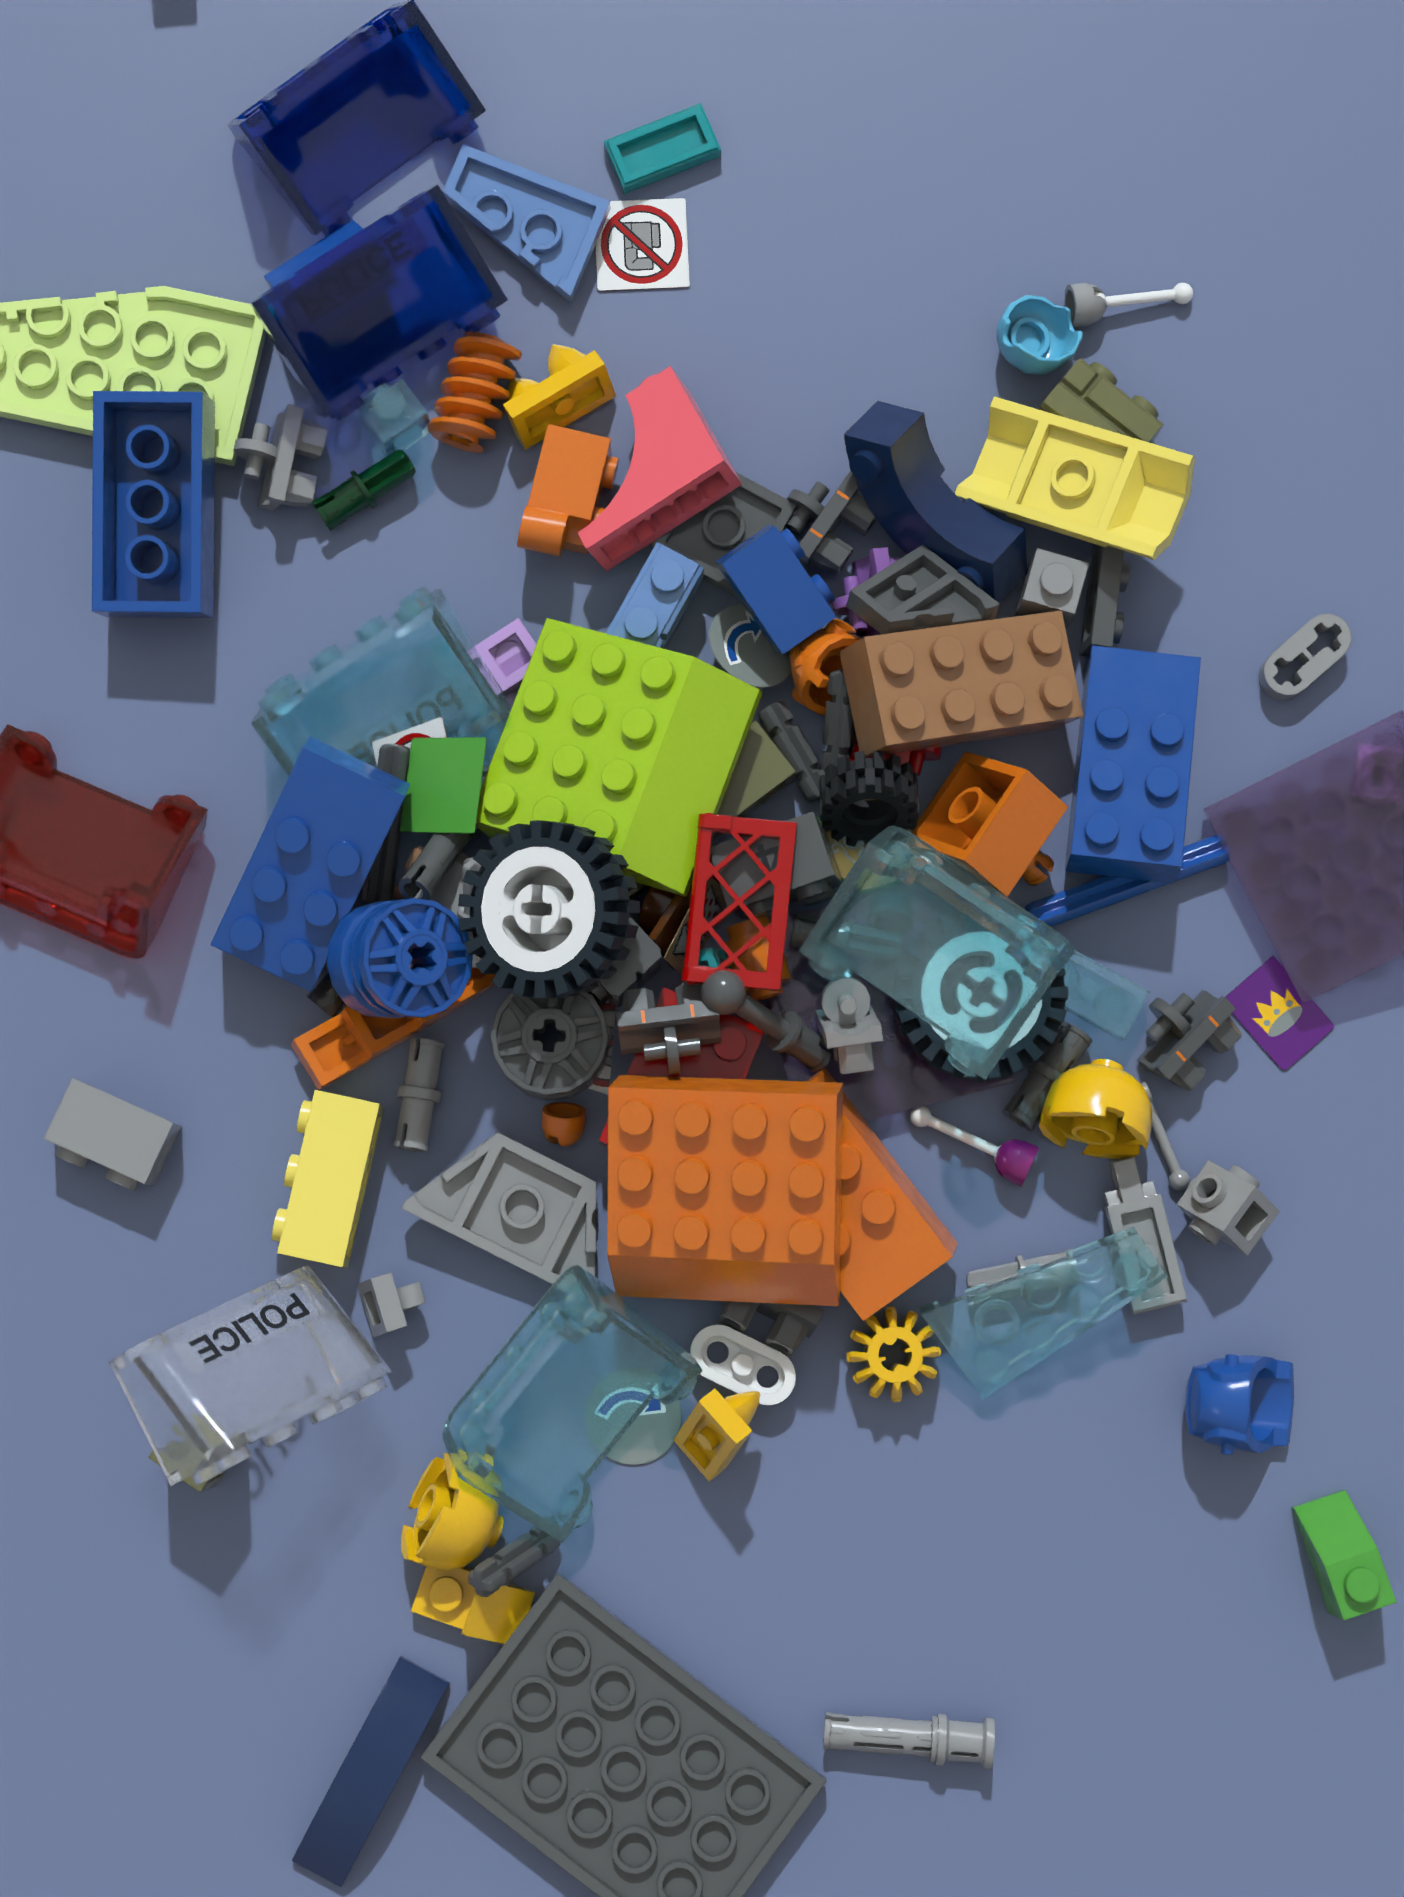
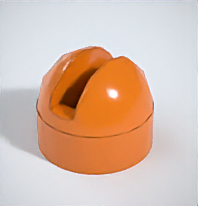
(563, 1123)

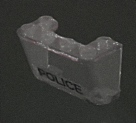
(247, 1375)

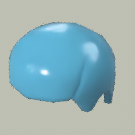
(1037, 335)

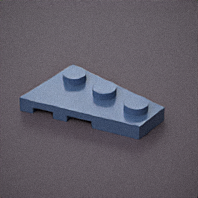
(529, 215)

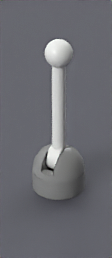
(1089, 302)

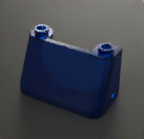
(357, 116)

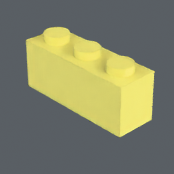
(328, 1178)

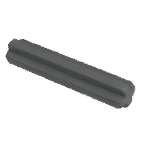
(381, 877)

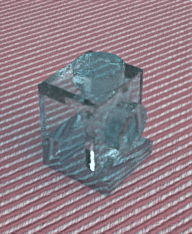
(393, 417)

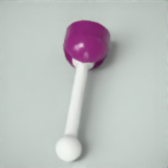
(1011, 1158)

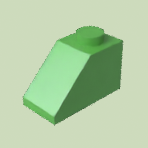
(1343, 1556)

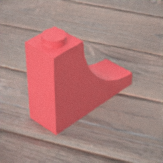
(671, 475)

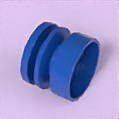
(372, 962)

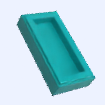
(662, 148)

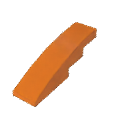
(356, 1039)

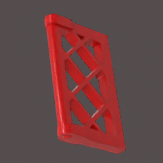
(779, 877)

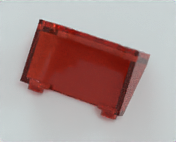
(85, 853)

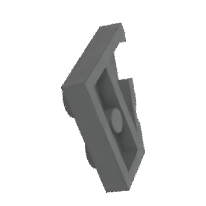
(920, 594)

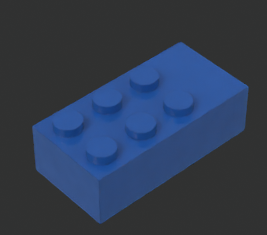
(153, 504)
(1133, 764)
(310, 863)

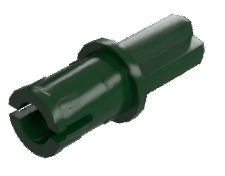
(363, 488)

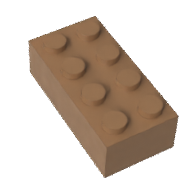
(961, 683)

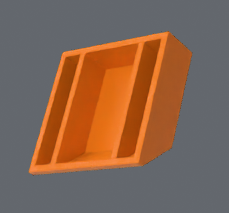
(725, 1189)

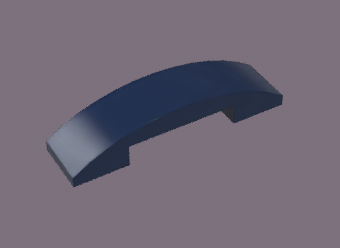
(370, 1771)

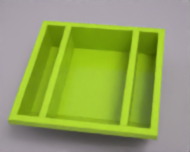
(619, 746)

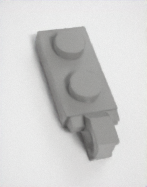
(1141, 1207)

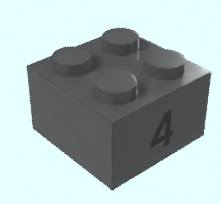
(813, 868)

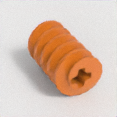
(471, 390)

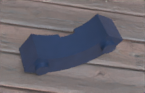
(914, 505)

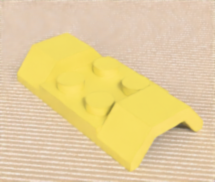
(1080, 480)

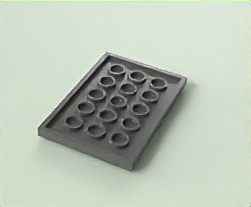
(620, 1759)

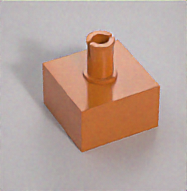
(993, 821)

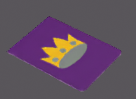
(1276, 1016)

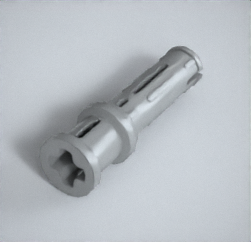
(937, 1739)

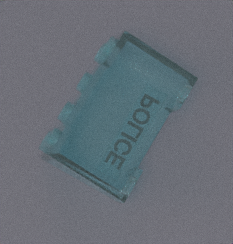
(384, 683)

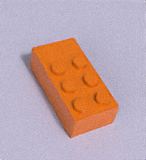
(886, 1225)

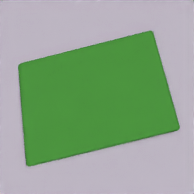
(443, 785)

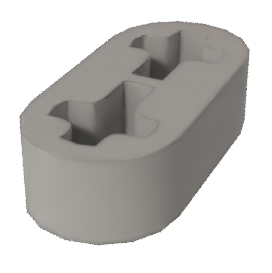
(1312, 666)

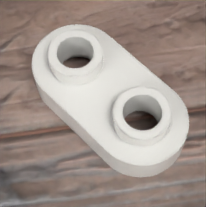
(743, 1363)

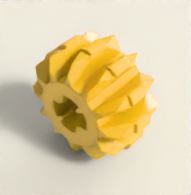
(897, 1372)

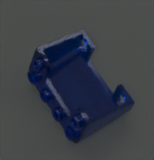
(379, 303)

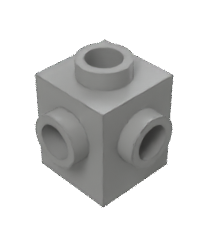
(1227, 1207)

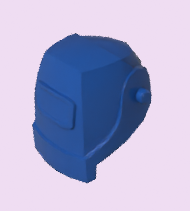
(1241, 1403)

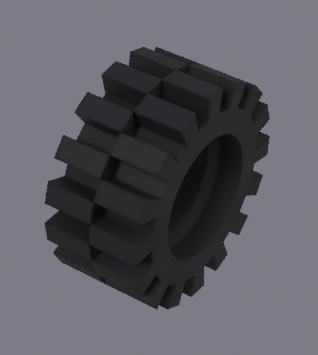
(851, 782)

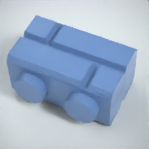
(658, 598)

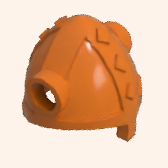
(815, 660)

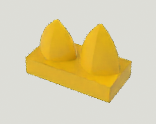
(573, 389)
(717, 1430)

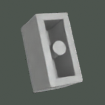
(111, 1134)

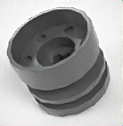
(571, 1065)

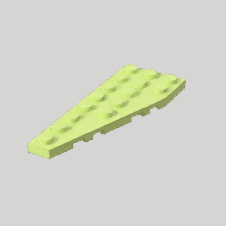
(136, 341)

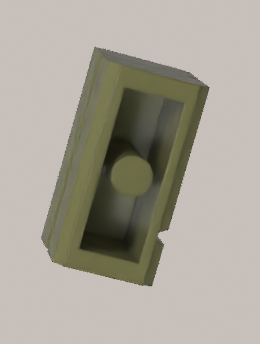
(1092, 398)

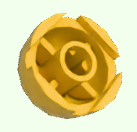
(1099, 1108)
(451, 1520)

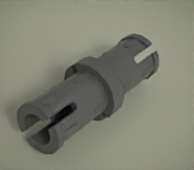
(1059, 1057)

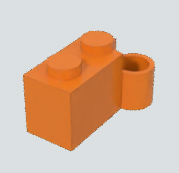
(566, 490)

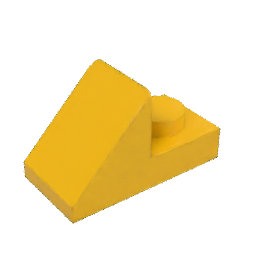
(452, 1600)

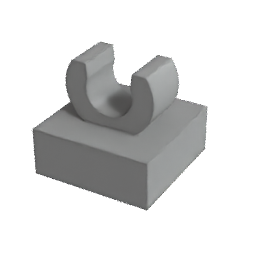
(386, 1304)

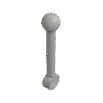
(1179, 1178)

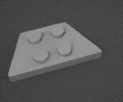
(515, 1207)

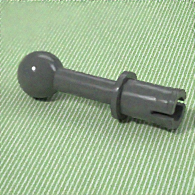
(785, 1033)

